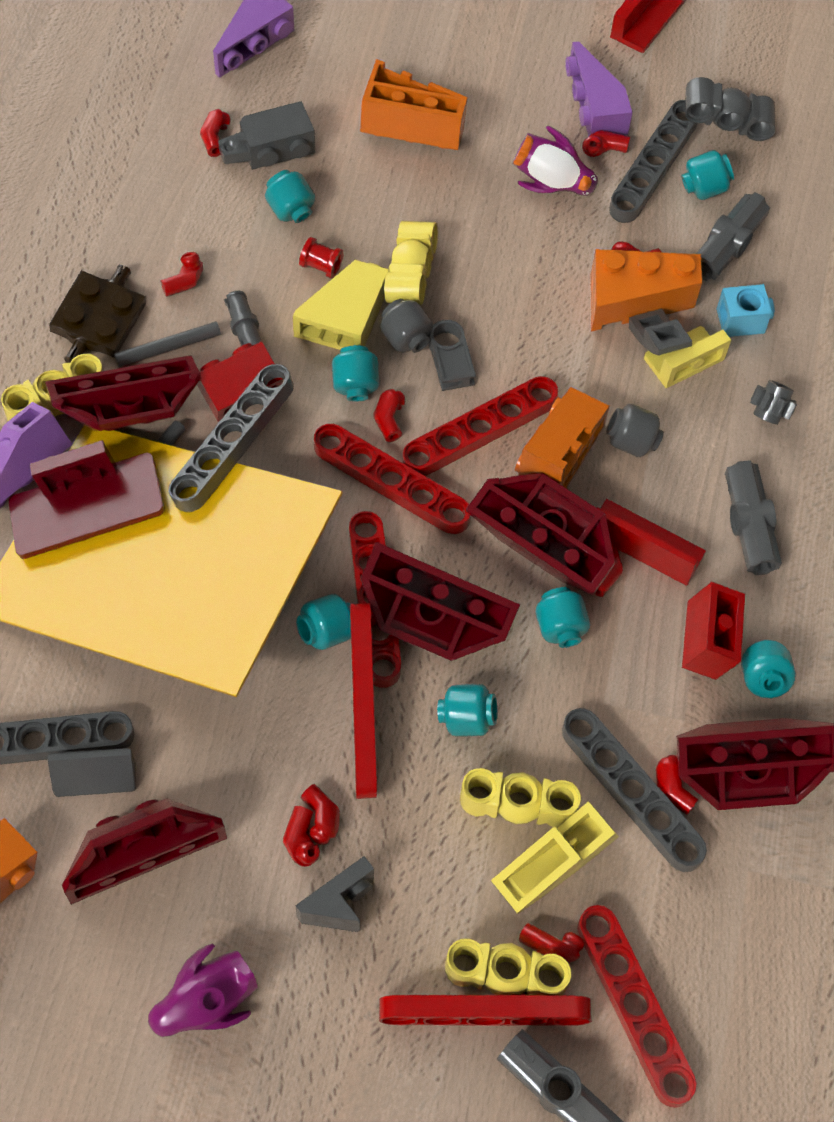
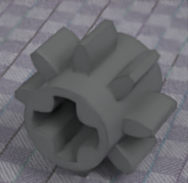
(773, 402)

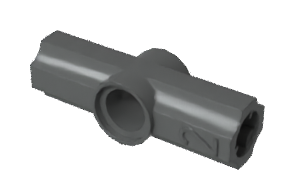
(732, 234)
(753, 518)
(537, 1068)

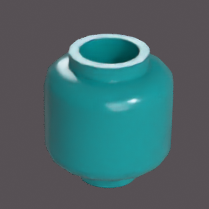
(708, 175)
(290, 196)
(355, 373)
(562, 617)
(325, 622)
(768, 669)
(468, 710)

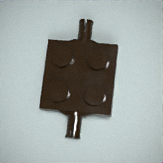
(97, 313)

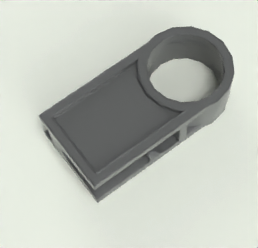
(452, 362)

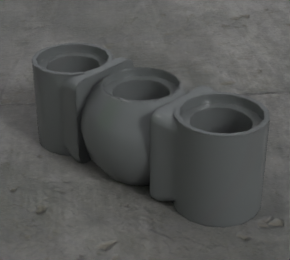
(730, 109)

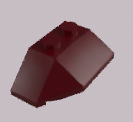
(126, 394)
(547, 527)
(433, 606)
(756, 761)
(138, 844)

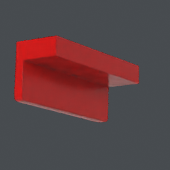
(641, 21)
(652, 543)

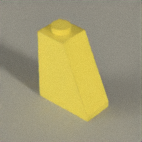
(343, 308)

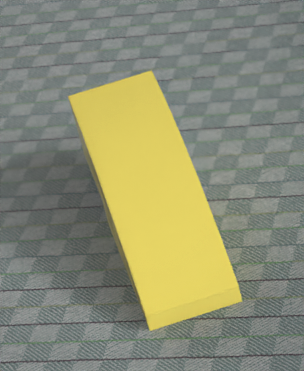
(554, 857)

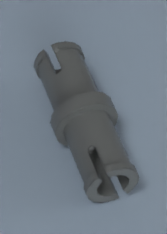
(243, 322)

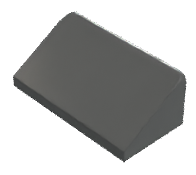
(92, 772)

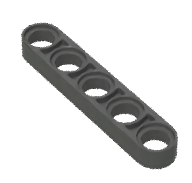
(651, 173)
(231, 452)
(54, 732)
(636, 808)

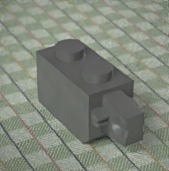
(270, 137)

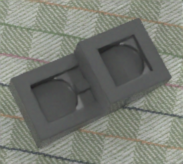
(658, 332)

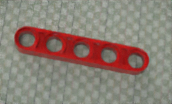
(489, 412)
(400, 493)
(362, 547)
(363, 701)
(485, 1010)
(636, 1026)

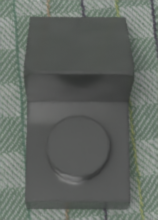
(328, 904)

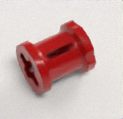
(321, 257)

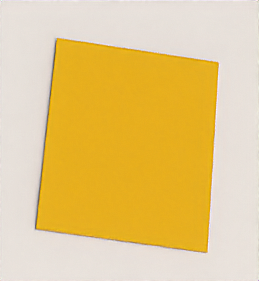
(182, 587)

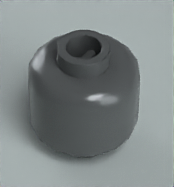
(406, 325)
(634, 430)

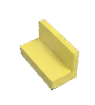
(686, 362)

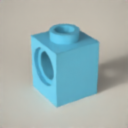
(745, 310)

